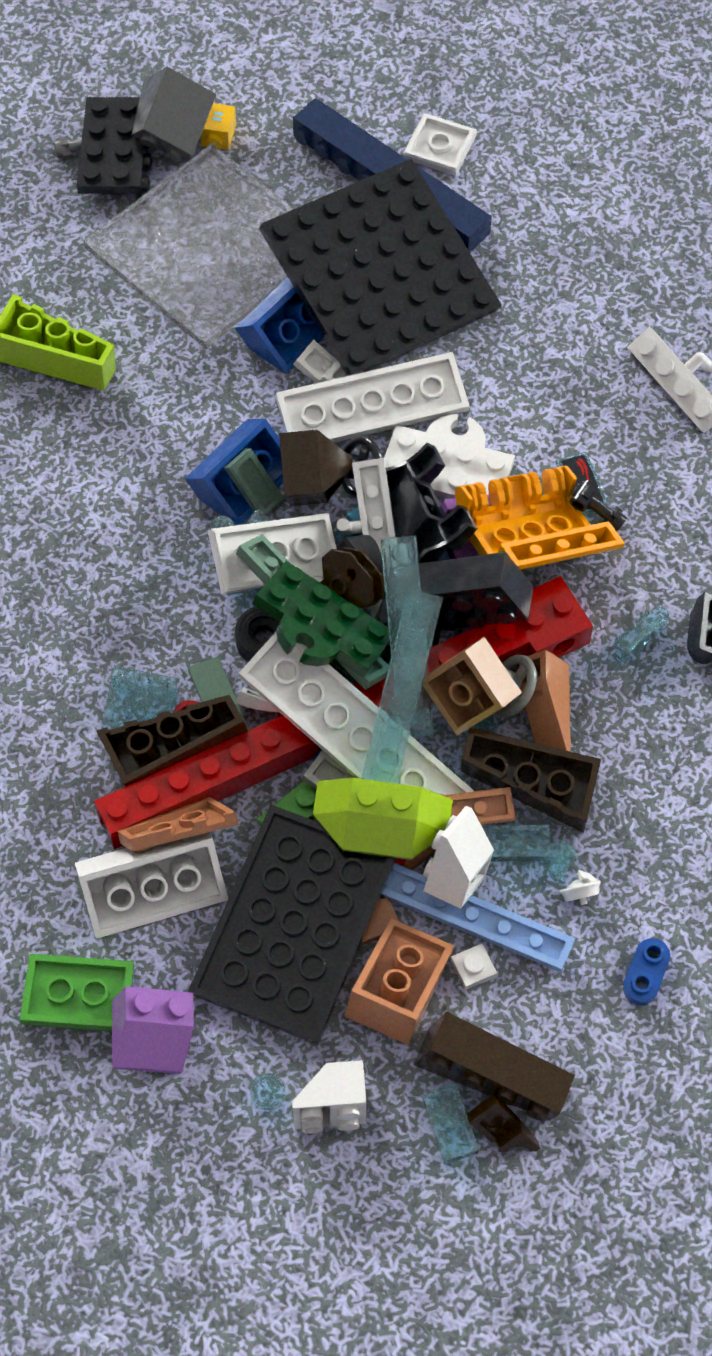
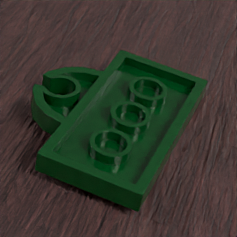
(321, 621)

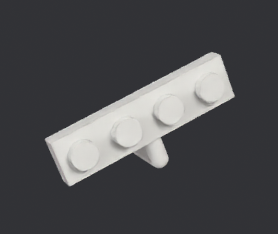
(676, 376)
(373, 503)

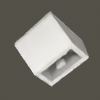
(459, 859)
(332, 1099)

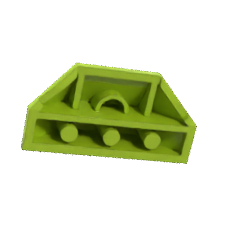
(380, 816)

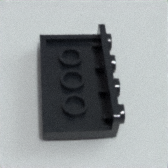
(109, 153)

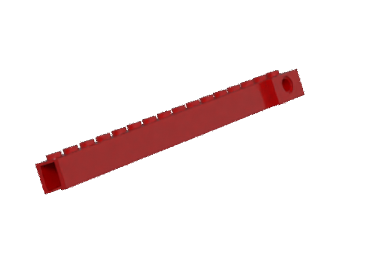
(269, 749)

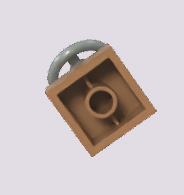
(478, 685)

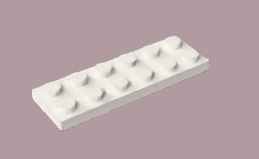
(376, 399)

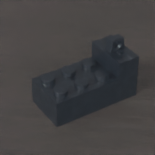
(474, 592)

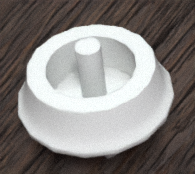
(581, 888)

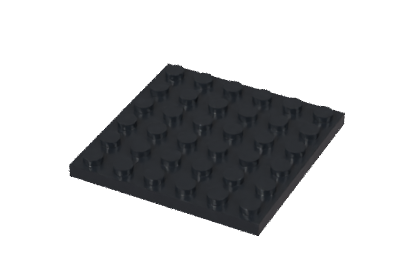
(380, 268)

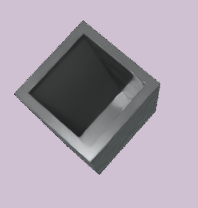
(172, 113)

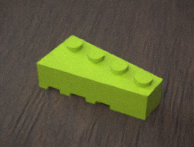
(53, 347)

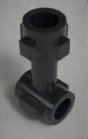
(584, 497)

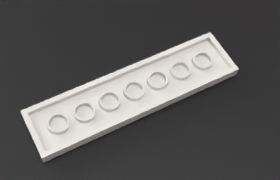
(336, 715)

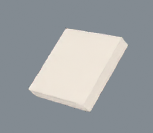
(440, 144)

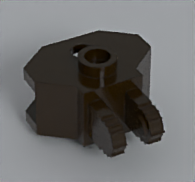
(348, 578)

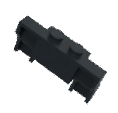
(419, 511)

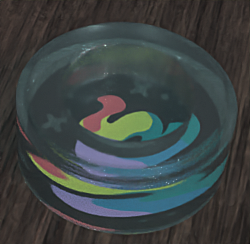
(267, 1091)

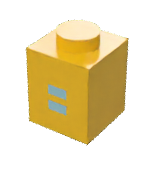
(219, 127)

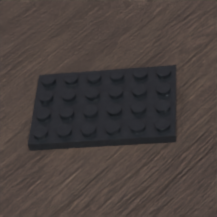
(291, 927)

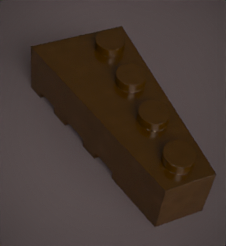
(162, 741)
(539, 775)
(494, 1067)

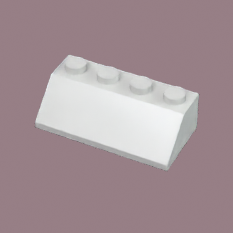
(152, 885)

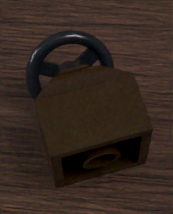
(317, 467)

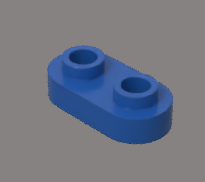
(647, 970)

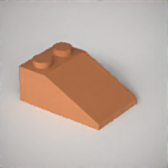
(398, 981)

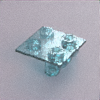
(138, 696)

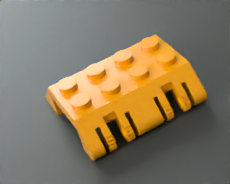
(533, 525)

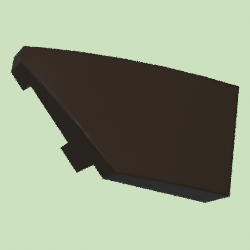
(501, 1125)

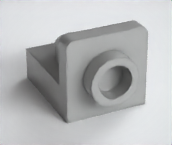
(324, 769)

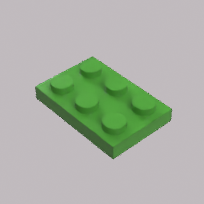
(73, 991)

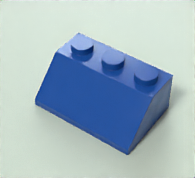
(279, 328)
(214, 484)

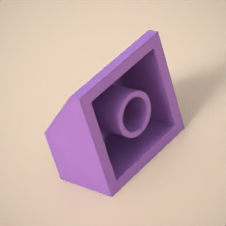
(151, 1029)

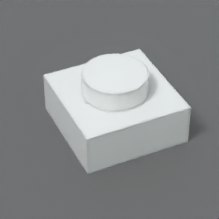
(473, 966)

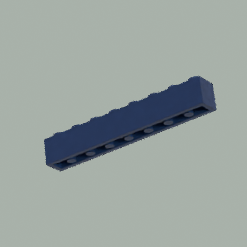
(364, 155)

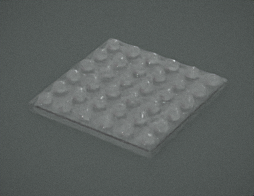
(197, 245)

